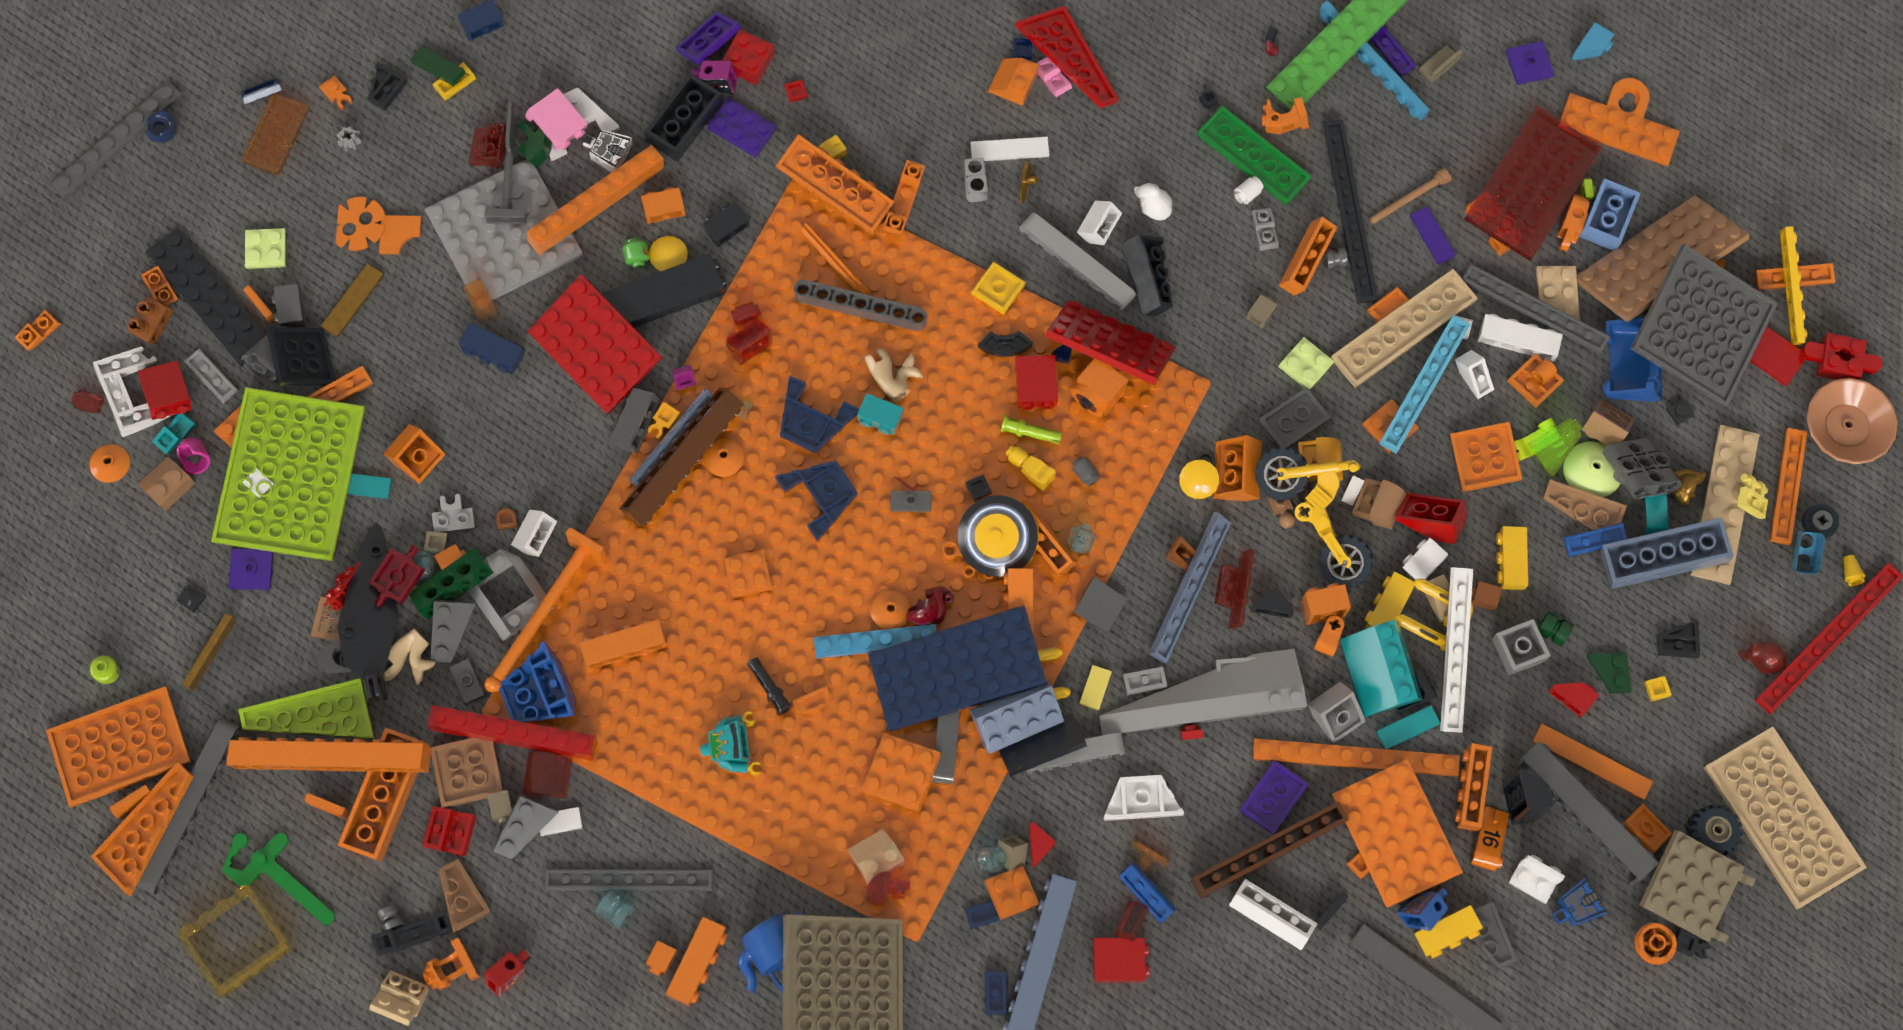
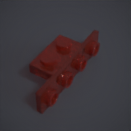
(1234, 587)

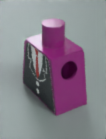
(718, 75)

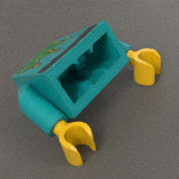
(730, 745)

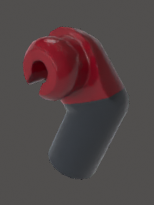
(1269, 42)

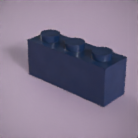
(491, 348)

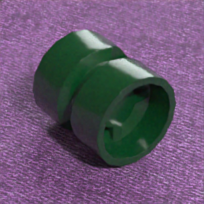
(1556, 629)

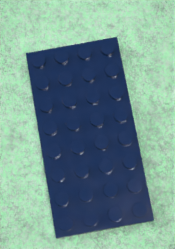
(957, 668)

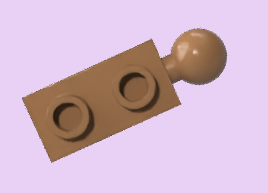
(1281, 507)

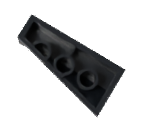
(1148, 273)

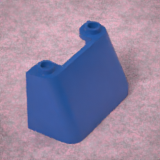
(1630, 373)

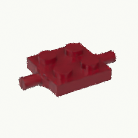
(396, 576)

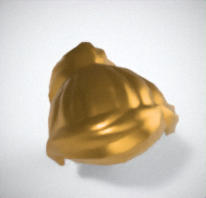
(1689, 481)

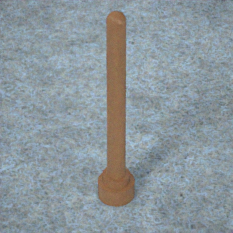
(1441, 177)

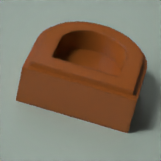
(506, 519)

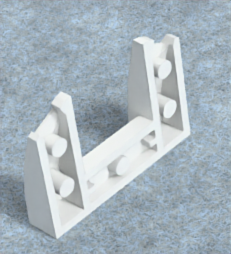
(110, 374)

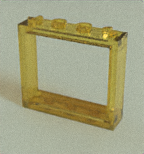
(252, 969)

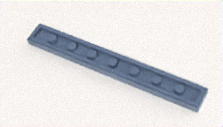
(1190, 588)

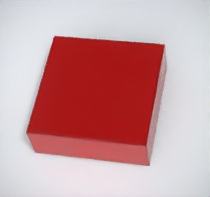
(795, 91)

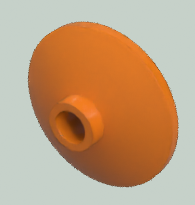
(724, 466)
(116, 469)
(885, 618)

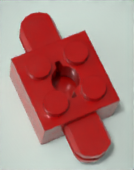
(1835, 364)

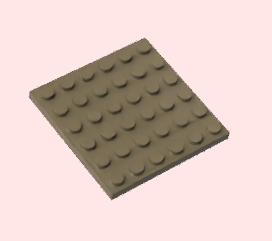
(842, 973)

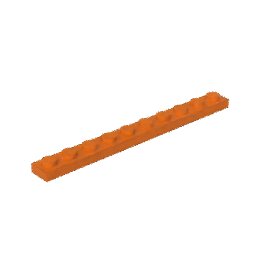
(1354, 757)

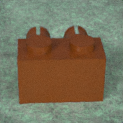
(150, 320)

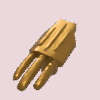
(1026, 179)

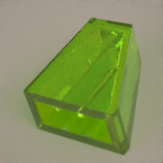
(1556, 444)

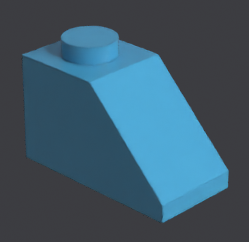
(1594, 43)

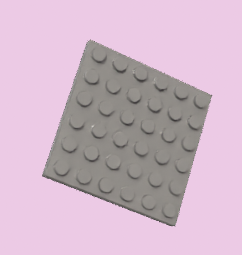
(499, 251)

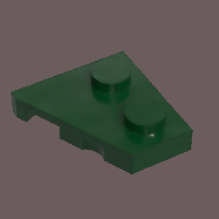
(1613, 671)

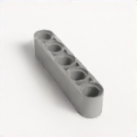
(1097, 747)

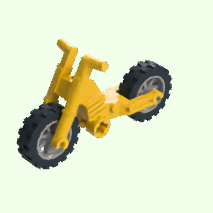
(1317, 502)

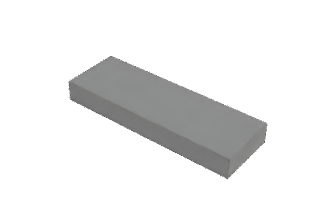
(211, 376)

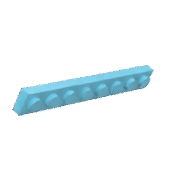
(1424, 384)

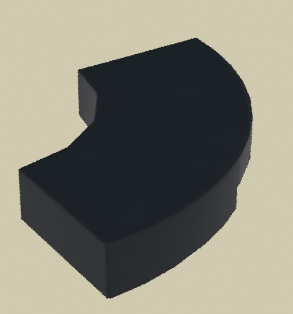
(1005, 345)

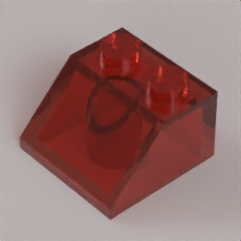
(749, 341)

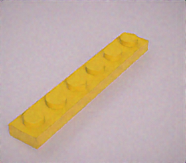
(1793, 293)

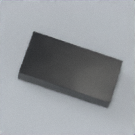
(1331, 910)

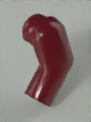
(947, 594)

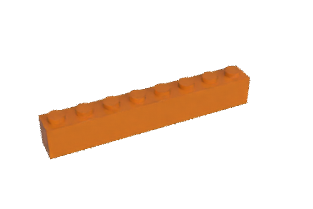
(595, 200)

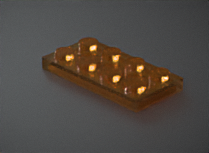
(275, 134)

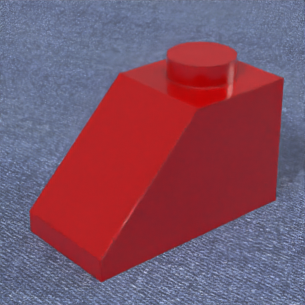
(1575, 696)

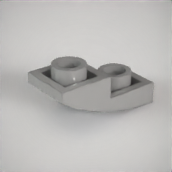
(1265, 229)

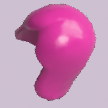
(191, 447)

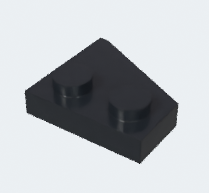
(385, 86)
(1680, 642)

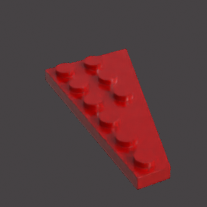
(1064, 45)

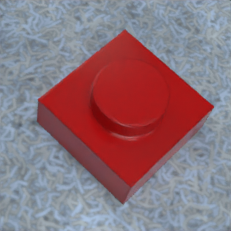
(1191, 731)

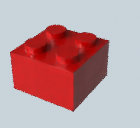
(749, 56)

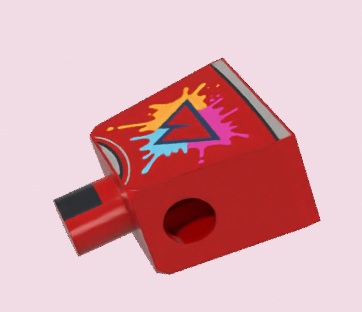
(499, 978)

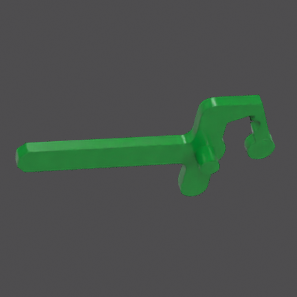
(265, 862)

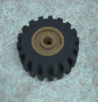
(1703, 828)

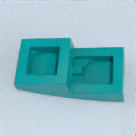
(172, 435)

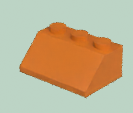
(1236, 468)

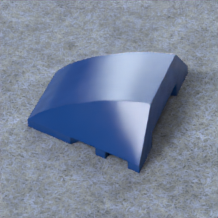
(538, 688)

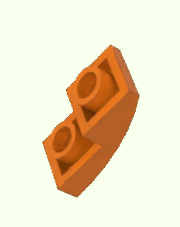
(159, 286)
(36, 332)

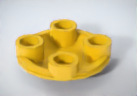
(667, 253)
(1199, 479)

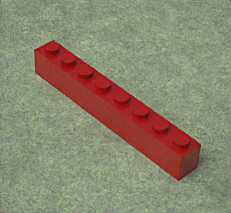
(512, 732)

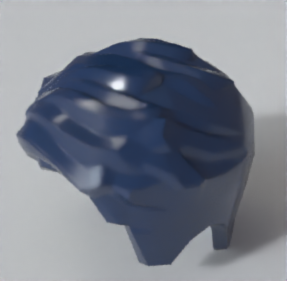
(161, 127)

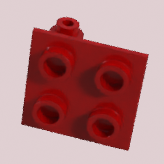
(336, 595)

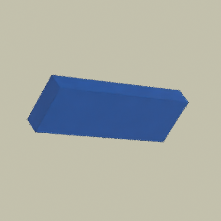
(1594, 539)
(1147, 892)

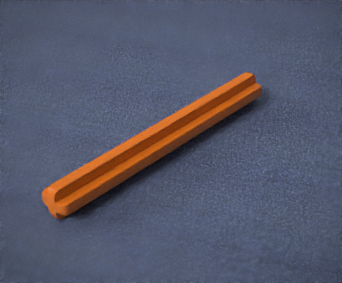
(830, 255)

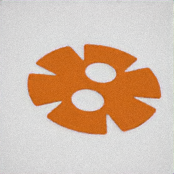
(371, 231)

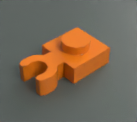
(335, 91)

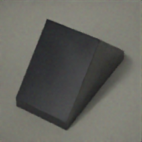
(1273, 604)

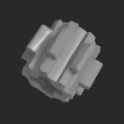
(351, 143)

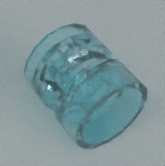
(613, 908)

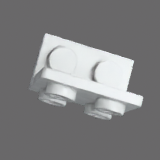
(1536, 878)

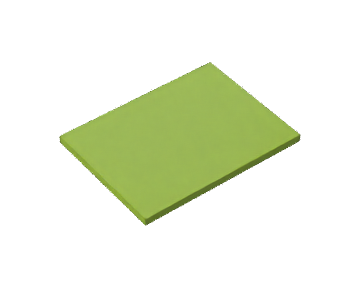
(309, 456)

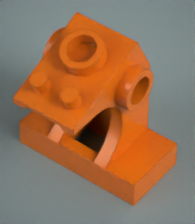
(1289, 121)
(434, 974)

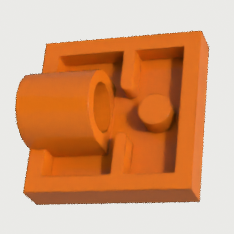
(1536, 380)

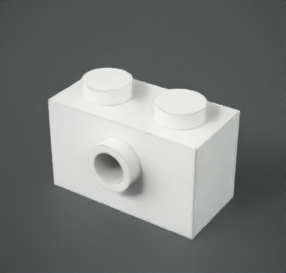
(1099, 222)
(534, 533)
(1425, 560)

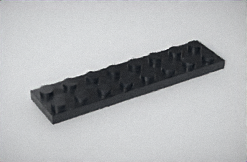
(206, 294)

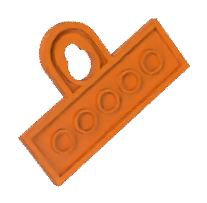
(1622, 129)

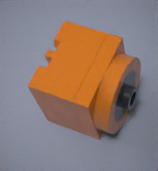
(1099, 388)

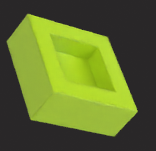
(1588, 190)

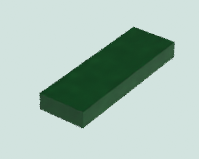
(438, 66)

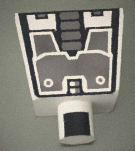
(608, 149)

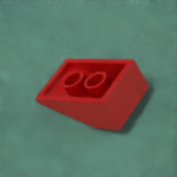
(1433, 516)

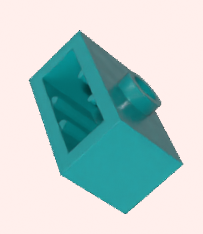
(880, 414)

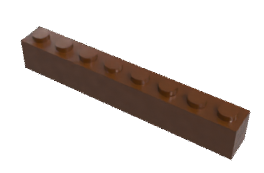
(681, 456)
(1269, 850)

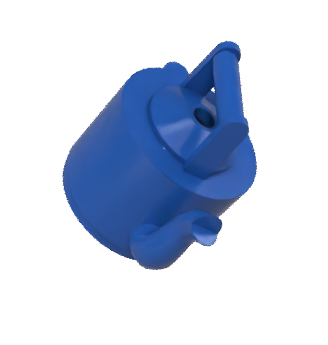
(765, 949)

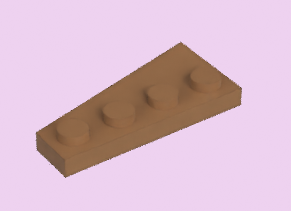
(1583, 506)

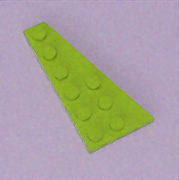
(323, 711)

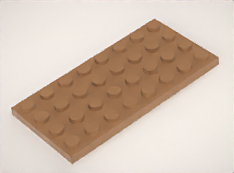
(1635, 271)

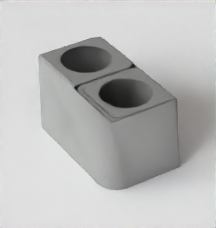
(974, 196)

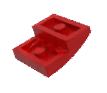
(440, 828)

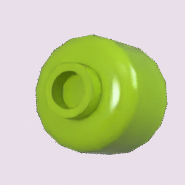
(104, 669)

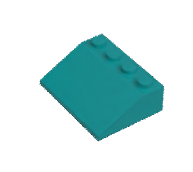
(1381, 668)

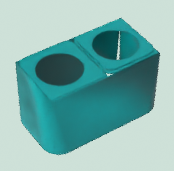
(1656, 514)

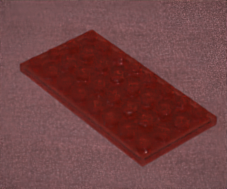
(1533, 183)

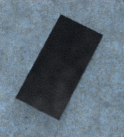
(1043, 746)

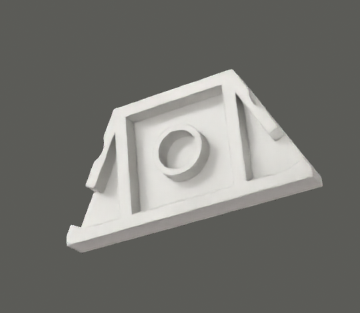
(1142, 798)

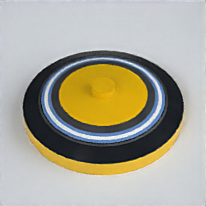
(998, 535)

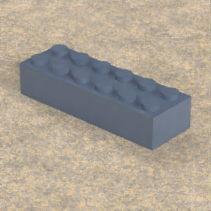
(1666, 553)

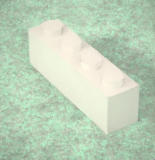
(1520, 337)
(1273, 914)

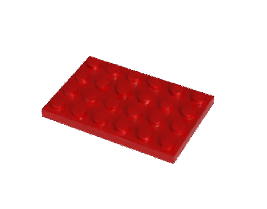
(1111, 341)
(595, 344)

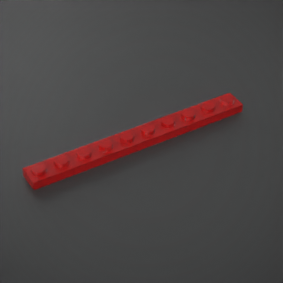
(1829, 638)

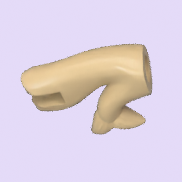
(883, 375)
(410, 643)

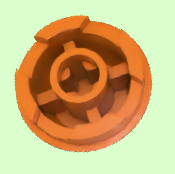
(1655, 943)

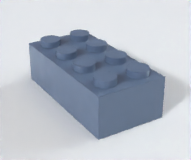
(1016, 717)

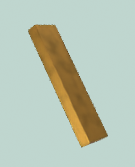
(352, 300)
(209, 652)

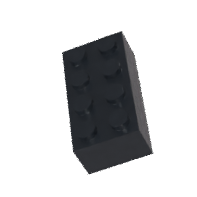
(683, 117)

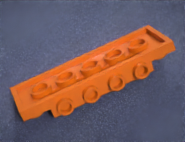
(835, 184)

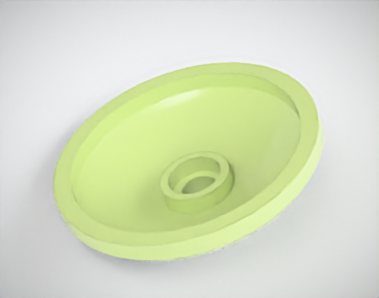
(1582, 475)

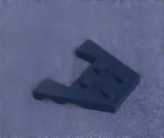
(808, 426)
(827, 487)

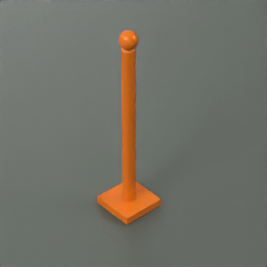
(585, 547)

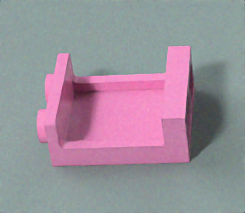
(557, 119)

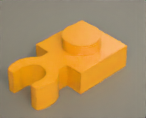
(665, 417)

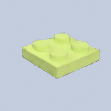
(265, 248)
(1306, 363)

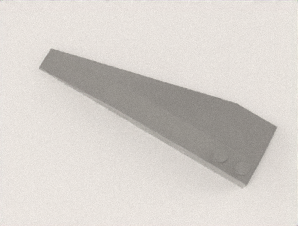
(1249, 689)

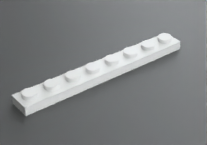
(1456, 650)

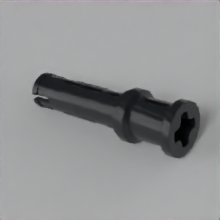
(774, 694)

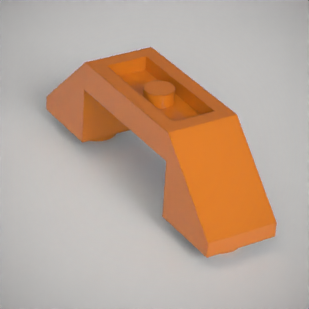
(904, 198)

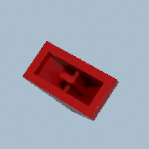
(1040, 844)

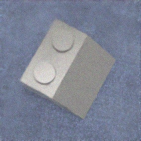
(1337, 712)

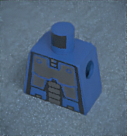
(1579, 905)
(1424, 909)

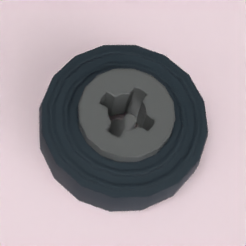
(1819, 512)

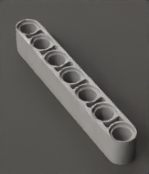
(1078, 260)

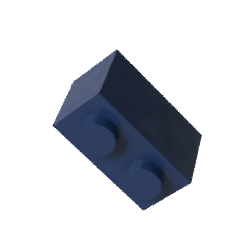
(480, 20)

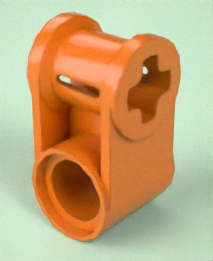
(1329, 639)

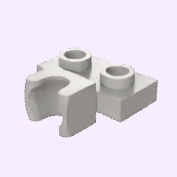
(453, 516)

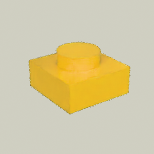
(1657, 688)

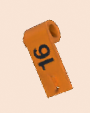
(1490, 840)

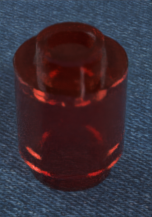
(745, 313)
(87, 401)

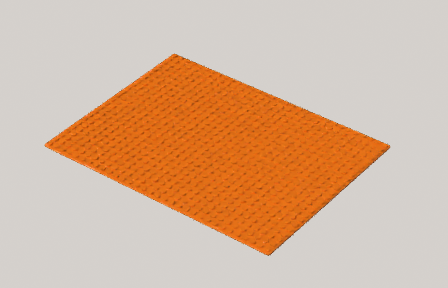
(663, 703)

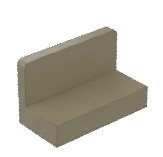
(1440, 63)

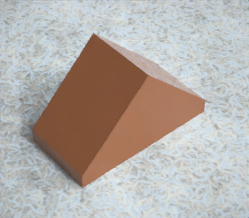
(1181, 553)

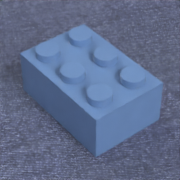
(1610, 214)

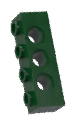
(451, 581)

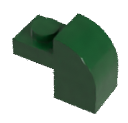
(537, 146)

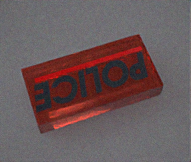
(1131, 921)

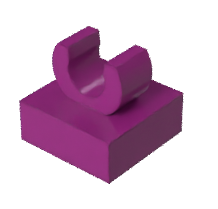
(683, 377)

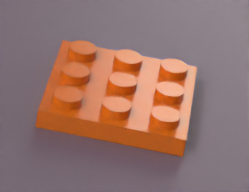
(1486, 457)
(901, 772)

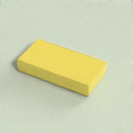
(1095, 687)

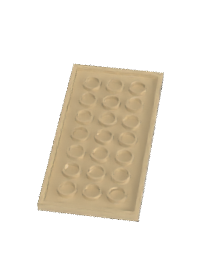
(1785, 818)

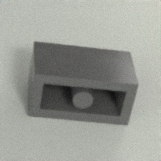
(288, 306)

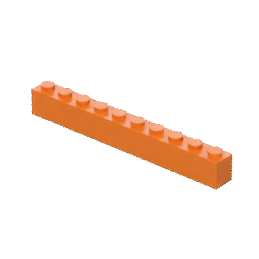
(329, 755)

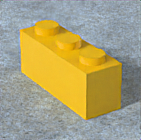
(1512, 558)
(1391, 600)
(1449, 932)

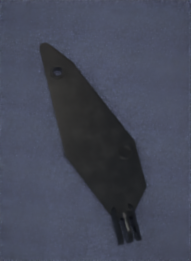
(364, 627)

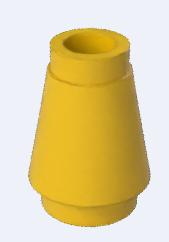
(1853, 573)

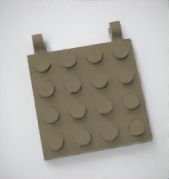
(1693, 886)

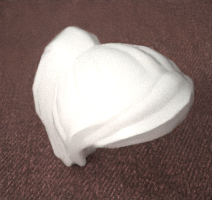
(1154, 201)

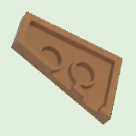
(461, 896)

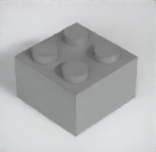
(1521, 647)

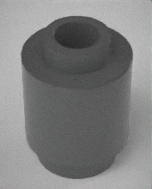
(1085, 471)

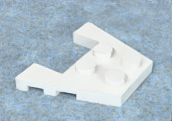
(589, 112)

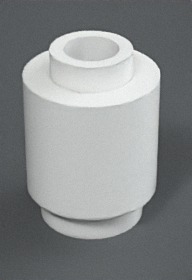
(1248, 190)

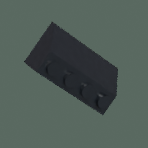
(1527, 797)

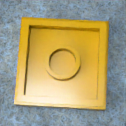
(998, 288)

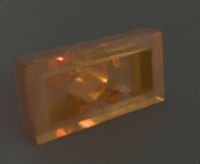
(480, 300)
(1148, 856)

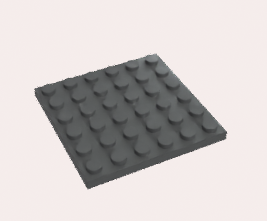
(1703, 325)

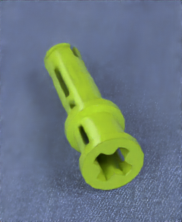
(1021, 428)

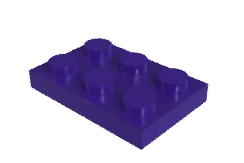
(708, 38)
(742, 127)
(1273, 797)

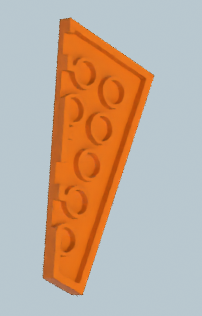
(134, 841)

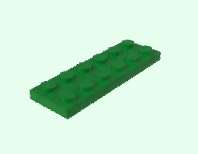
(1254, 155)

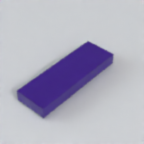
(1392, 51)
(1432, 235)

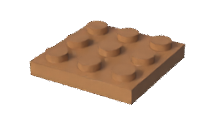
(465, 771)

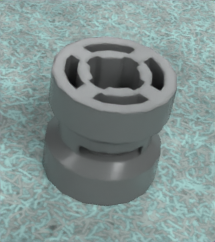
(1335, 258)
(390, 917)

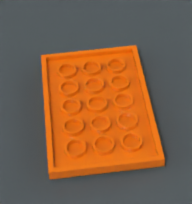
(118, 746)
(1397, 833)

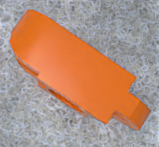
(1573, 221)

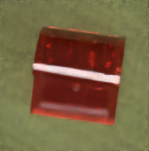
(488, 146)
(547, 775)
(881, 886)

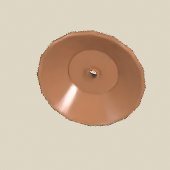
(1864, 409)

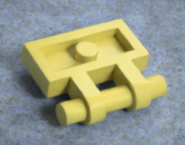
(1752, 496)

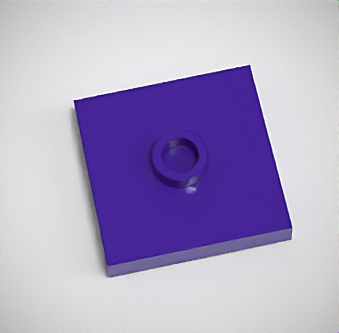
(1529, 63)
(250, 569)

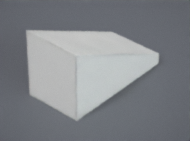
(1352, 490)

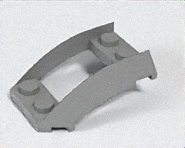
(517, 618)

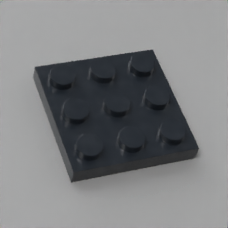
(300, 356)

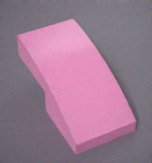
(1053, 77)

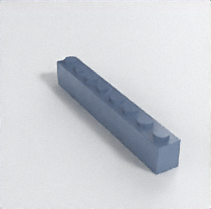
(1042, 954)

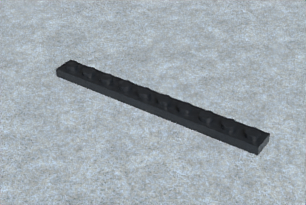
(1350, 211)

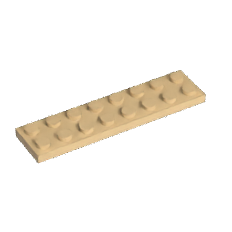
(1403, 328)
(1731, 458)

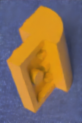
(1321, 451)

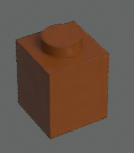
(1486, 595)

